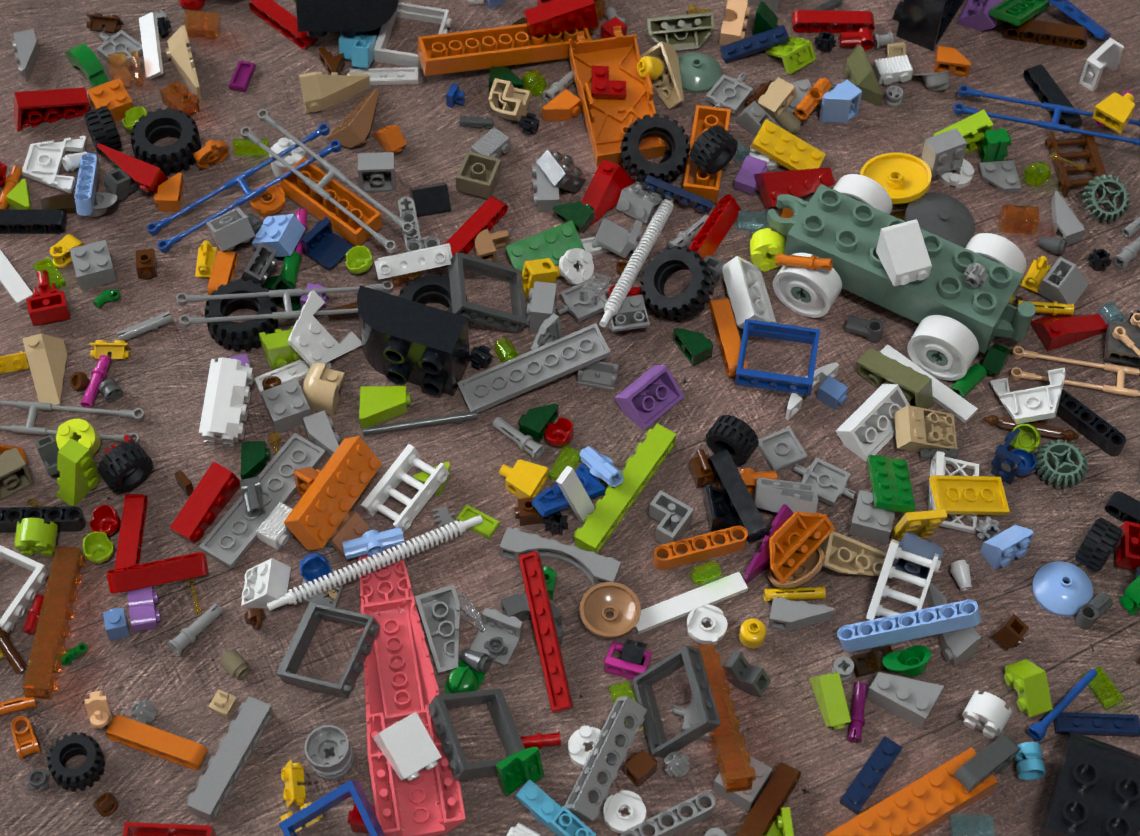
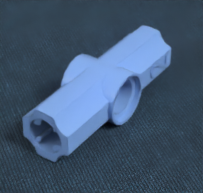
(601, 466)
(372, 543)

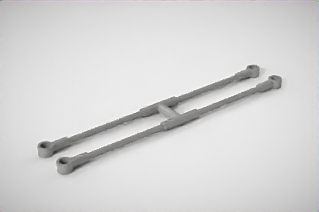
(333, 171)
(286, 294)
(35, 406)

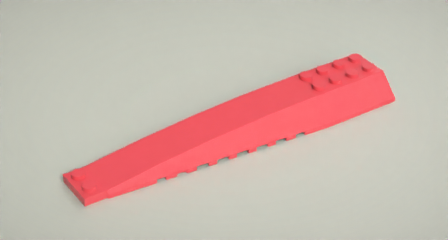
(397, 685)

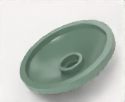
(698, 72)

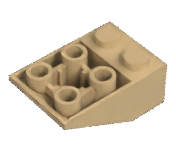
(924, 428)

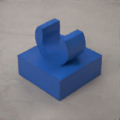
(454, 96)

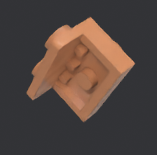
(350, 528)

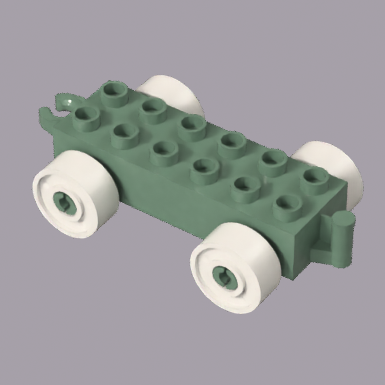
(950, 313)

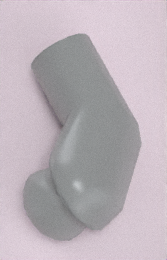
(611, 13)

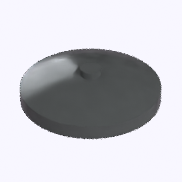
(942, 217)

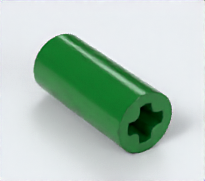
(291, 268)
(971, 379)

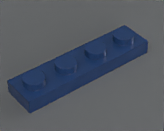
(754, 44)
(672, 192)
(870, 775)

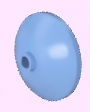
(1056, 595)

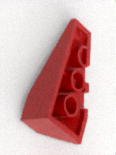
(142, 173)
(606, 188)
(1067, 329)

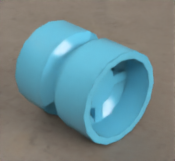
(1029, 761)

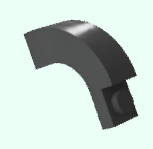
(518, 606)

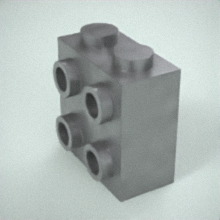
(561, 170)
(260, 264)
(1116, 350)

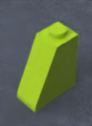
(382, 403)
(831, 699)

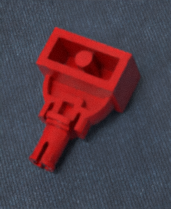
(47, 304)
(1128, 546)

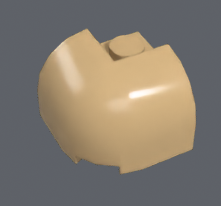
(508, 101)
(322, 388)

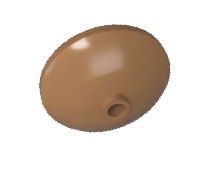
(804, 573)
(613, 600)

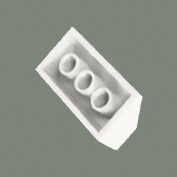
(747, 292)
(873, 422)

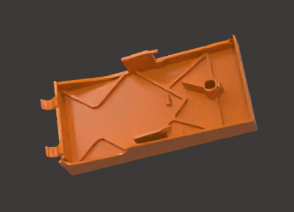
(610, 117)

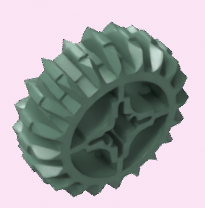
(1110, 205)
(1070, 472)

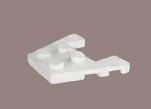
(45, 162)
(313, 340)
(1032, 403)

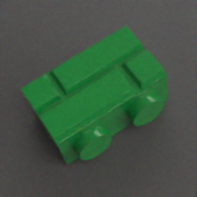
(995, 145)

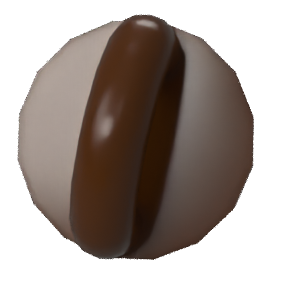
(621, 264)
(79, 381)
(270, 382)
(255, 617)
(104, 802)

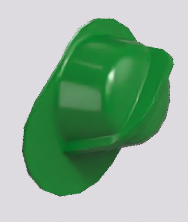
(908, 661)
(463, 679)

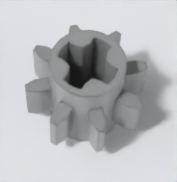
(976, 275)
(987, 528)
(143, 711)
(676, 764)

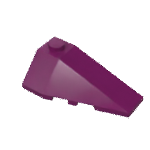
(761, 560)

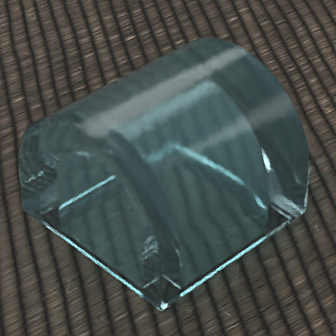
(741, 152)
(1111, 312)

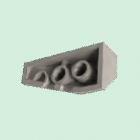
(441, 623)
(958, 644)

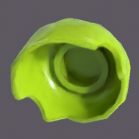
(133, 115)
(358, 259)
(1028, 437)
(97, 547)

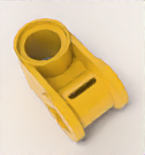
(62, 250)

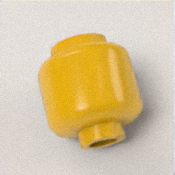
(650, 65)
(752, 633)

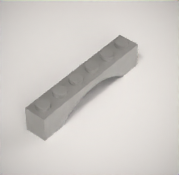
(595, 567)

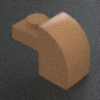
(487, 244)

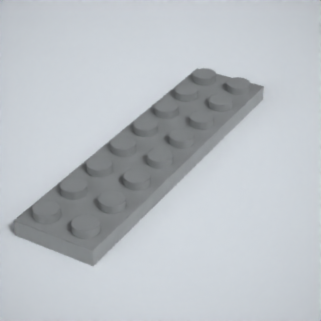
(534, 368)
(237, 529)

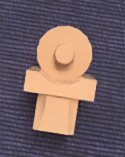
(98, 710)

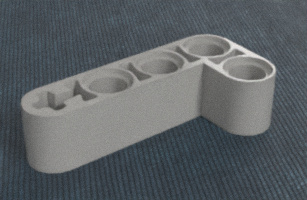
(414, 240)

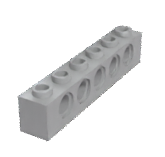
(596, 763)

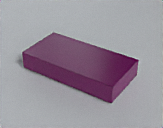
(242, 76)

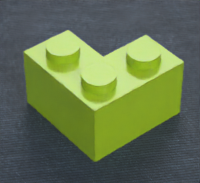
(1030, 685)

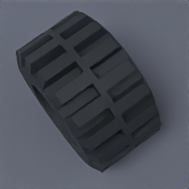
(102, 128)
(713, 149)
(733, 435)
(125, 467)
(1098, 544)
(68, 748)

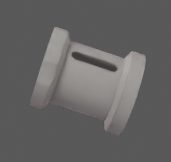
(883, 40)

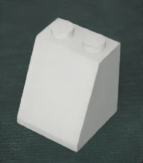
(903, 253)
(408, 747)

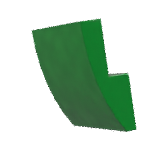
(519, 768)

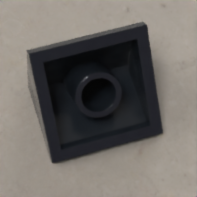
(431, 199)
(718, 509)

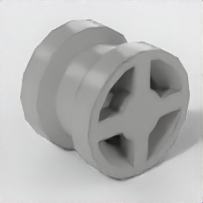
(893, 96)
(845, 674)

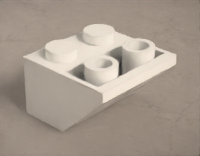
(265, 583)

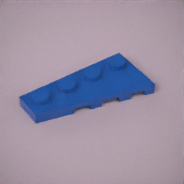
(1084, 20)
(553, 499)

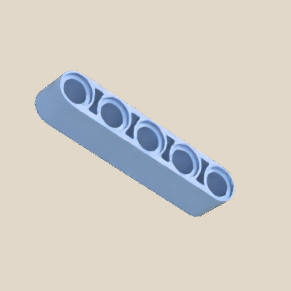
(86, 184)

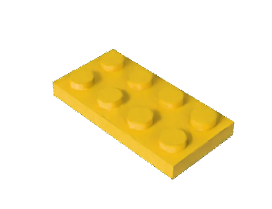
(786, 148)
(969, 495)
(919, 523)

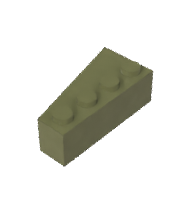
(880, 370)

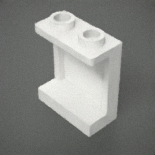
(1106, 56)

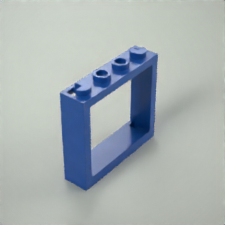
(777, 381)
(350, 788)

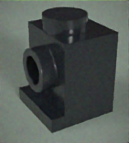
(634, 651)

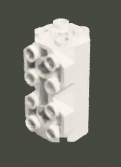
(225, 402)

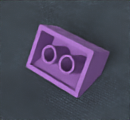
(976, 14)
(649, 396)

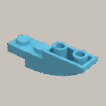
(550, 814)

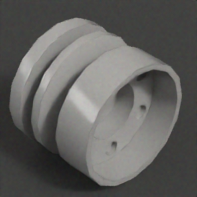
(326, 742)

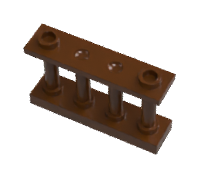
(1089, 153)

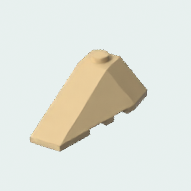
(182, 59)
(669, 83)
(324, 91)
(47, 364)
(851, 556)

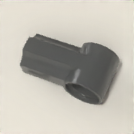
(871, 329)
(253, 492)
(1093, 610)

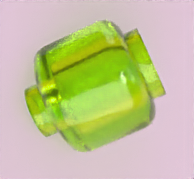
(534, 82)
(1037, 173)

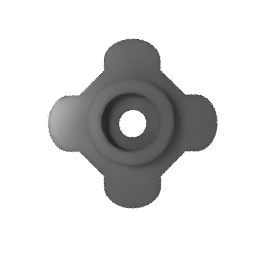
(495, 642)
(38, 774)

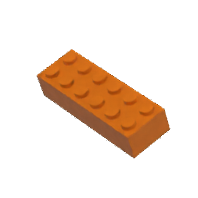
(695, 178)
(321, 208)
(333, 493)

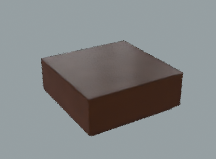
(184, 483)

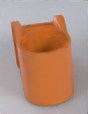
(25, 741)

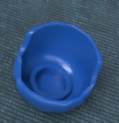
(1028, 462)
(314, 566)

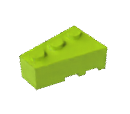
(972, 129)
(277, 349)
(77, 472)

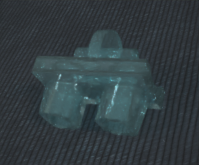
(752, 220)

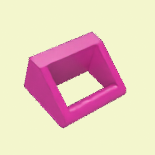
(624, 668)

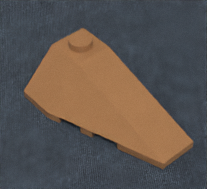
(357, 123)

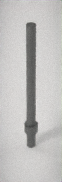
(457, 417)

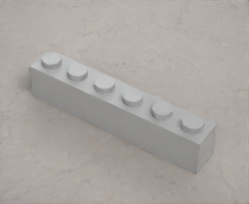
(230, 759)

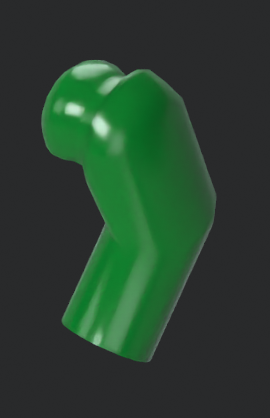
(106, 296)
(73, 654)

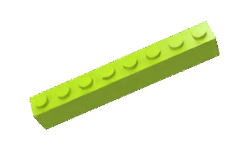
(619, 499)

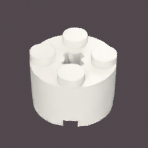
(291, 157)
(986, 714)

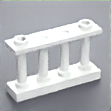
(413, 261)
(392, 478)
(889, 571)

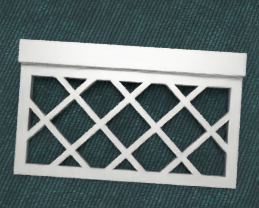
(938, 467)

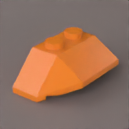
(797, 541)

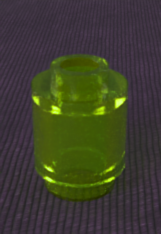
(505, 350)
(705, 573)

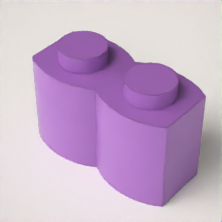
(745, 179)
(142, 609)

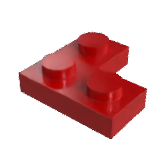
(603, 87)

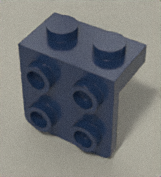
(325, 245)
(1006, 463)

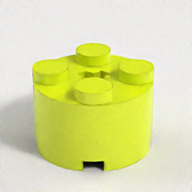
(764, 248)
(78, 428)

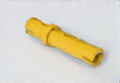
(1051, 308)
(795, 593)

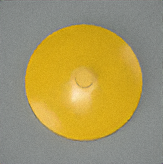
(900, 174)

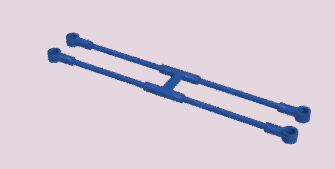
(964, 91)
(240, 179)

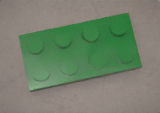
(1018, 11)
(546, 244)
(891, 484)

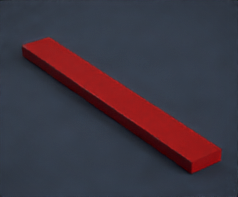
(545, 632)

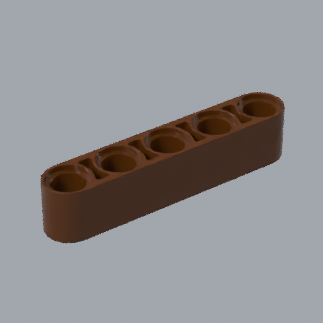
(1048, 34)
(770, 801)

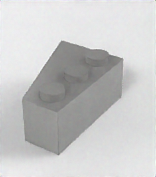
(773, 493)
(905, 697)

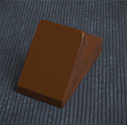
(330, 62)

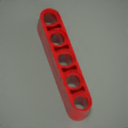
(281, 21)
(831, 21)
(484, 218)
(716, 227)
(131, 530)
(157, 572)

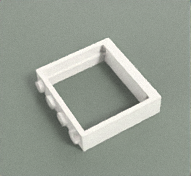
(413, 12)
(28, 591)

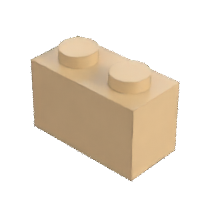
(777, 97)

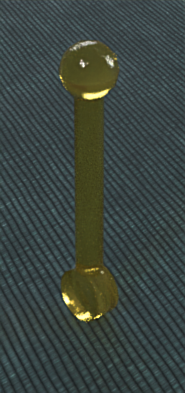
(1053, 156)
(197, 608)

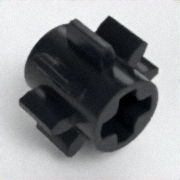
(163, 26)
(825, 42)
(529, 123)
(1099, 259)
(481, 357)
(556, 523)

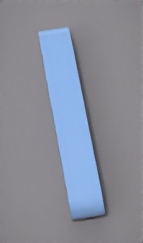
(909, 625)

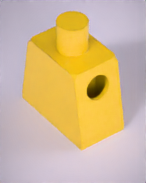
(1115, 111)
(538, 270)
(524, 478)

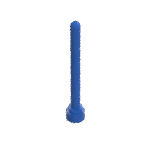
(1038, 730)

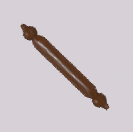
(1044, 430)

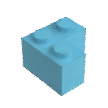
(358, 49)

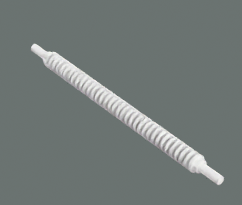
(636, 261)
(402, 551)

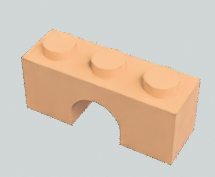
(735, 12)

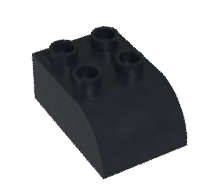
(343, 16)
(925, 20)
(413, 341)
(1094, 791)

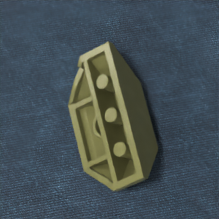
(682, 31)
(861, 74)

